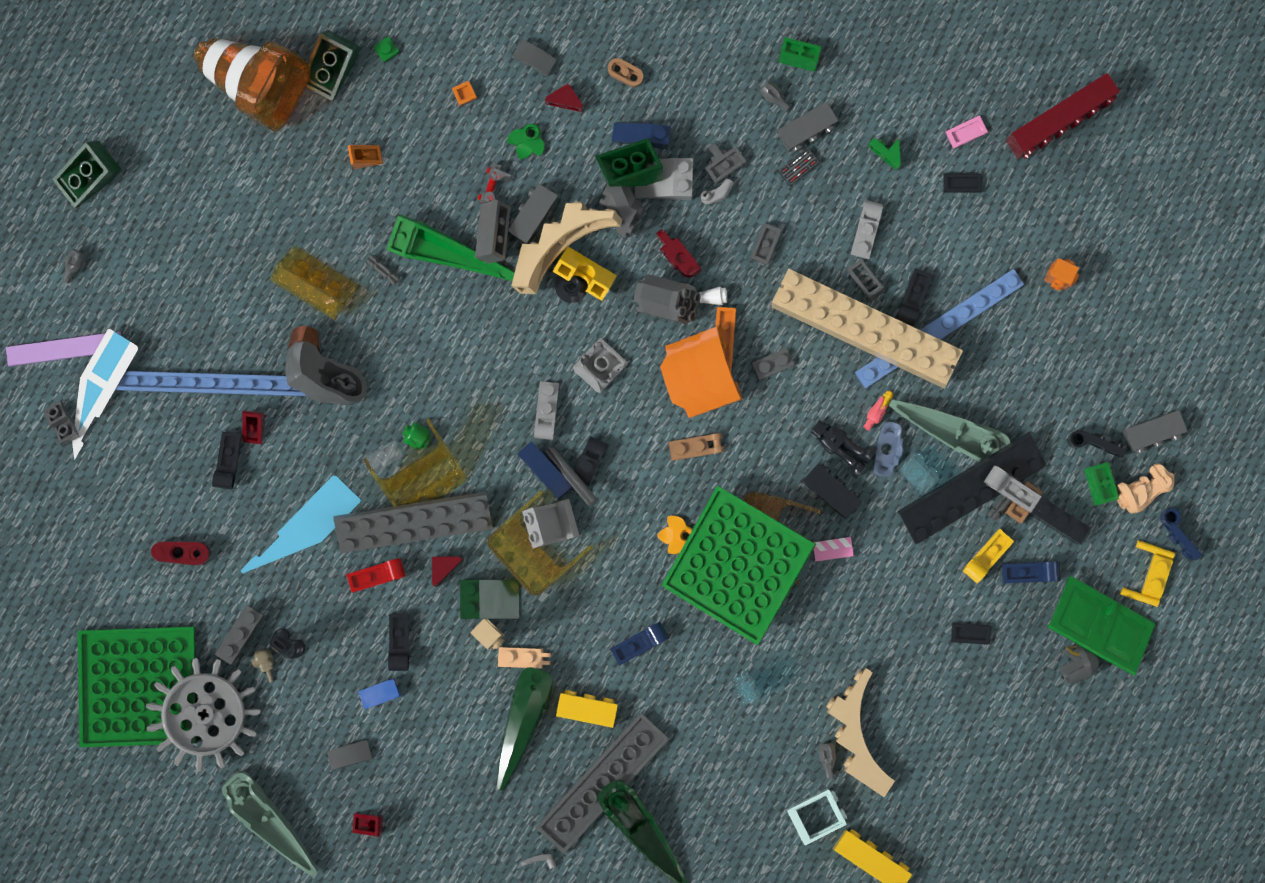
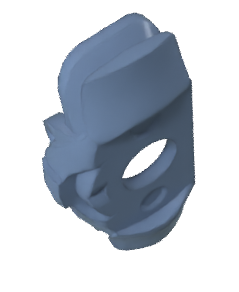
(890, 435)

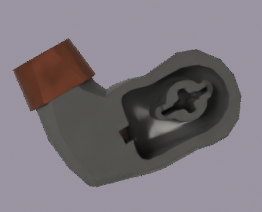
(318, 375)

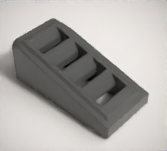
(876, 292)

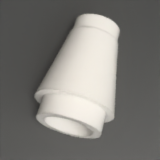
(714, 296)

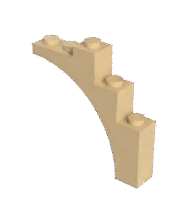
(555, 237)
(848, 712)

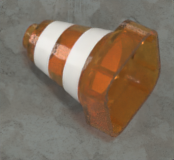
(259, 79)

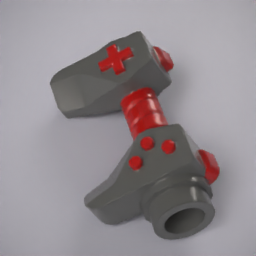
(495, 174)

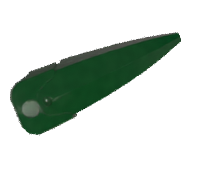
(525, 712)
(629, 814)

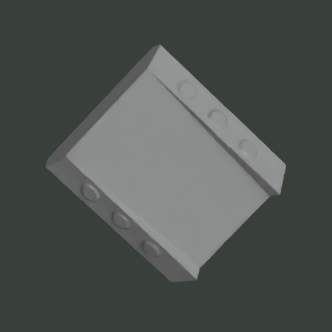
(599, 365)

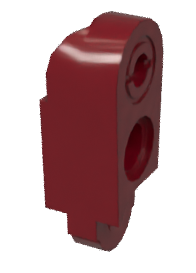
(678, 255)
(166, 552)

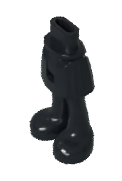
(832, 438)
(283, 646)

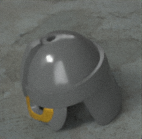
(1082, 667)

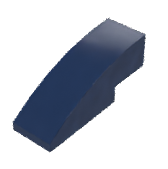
(545, 470)

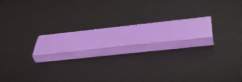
(53, 350)

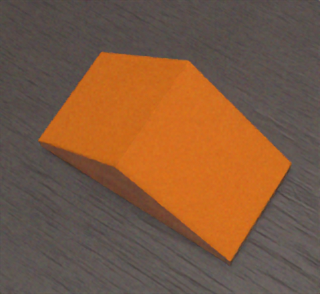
(364, 155)

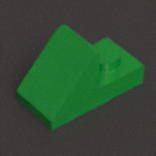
(890, 156)

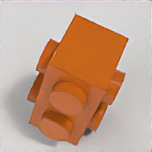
(1062, 274)

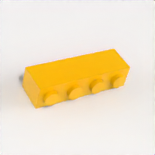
(870, 860)

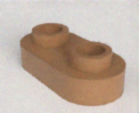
(625, 73)

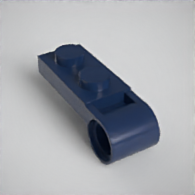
(1177, 536)
(1031, 572)
(639, 643)

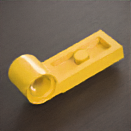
(987, 556)

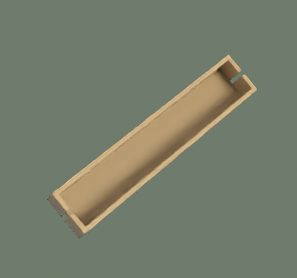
(866, 328)

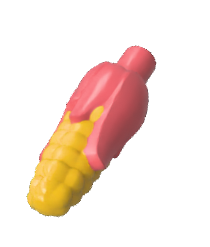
(878, 410)

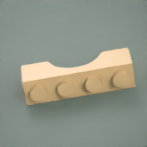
(488, 634)

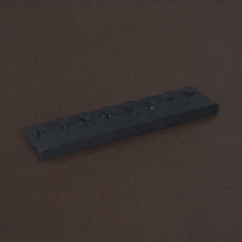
(968, 489)

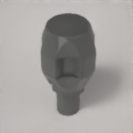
(773, 94)
(73, 263)
(827, 757)

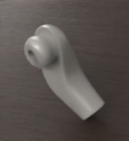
(718, 194)

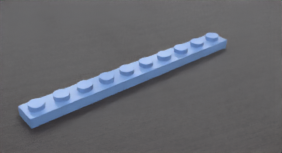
(950, 321)
(206, 383)

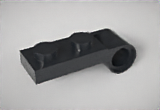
(914, 297)
(1097, 441)
(590, 460)
(227, 461)
(398, 642)

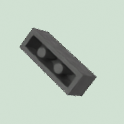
(807, 127)
(532, 213)
(492, 232)
(1155, 432)
(240, 634)

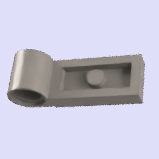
(867, 229)
(546, 410)
(1012, 489)

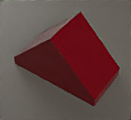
(564, 98)
(252, 426)
(443, 567)
(368, 824)

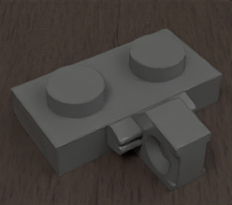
(723, 162)

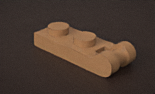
(695, 447)

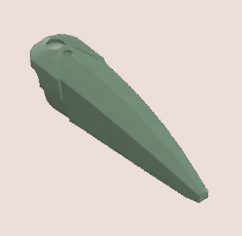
(959, 434)
(264, 819)

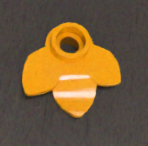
(673, 534)

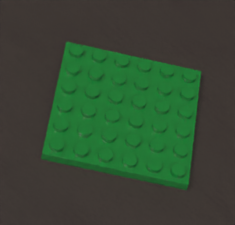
(738, 565)
(119, 679)

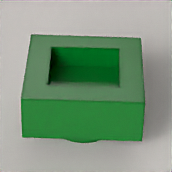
(386, 49)

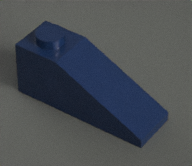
(632, 132)

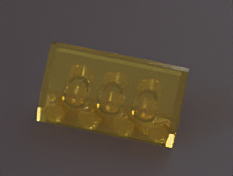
(313, 282)

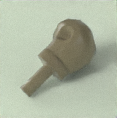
(264, 660)

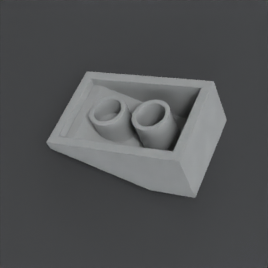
(675, 182)

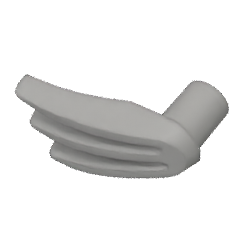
(540, 858)

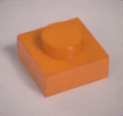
(464, 93)

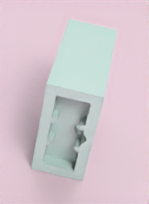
(840, 814)

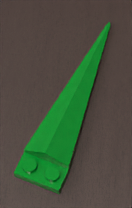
(421, 242)

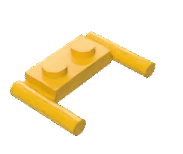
(1156, 575)

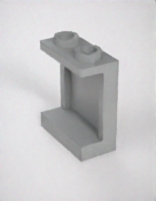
(550, 523)

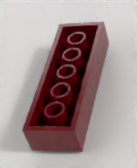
(1062, 116)

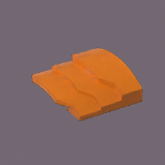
(699, 373)

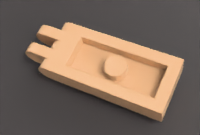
(522, 657)

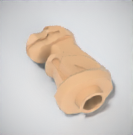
(1141, 493)

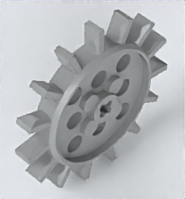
(226, 734)

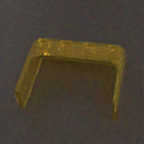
(425, 478)
(527, 564)

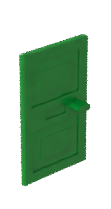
(1101, 625)

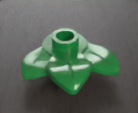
(525, 143)

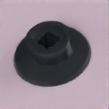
(571, 296)

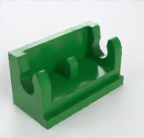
(799, 54)
(1101, 483)

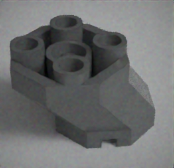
(626, 206)
(667, 299)

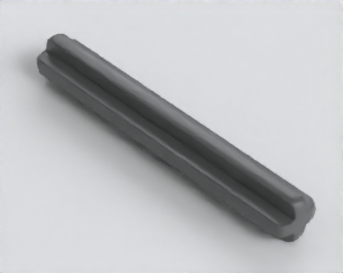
(571, 476)

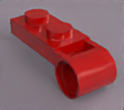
(376, 575)

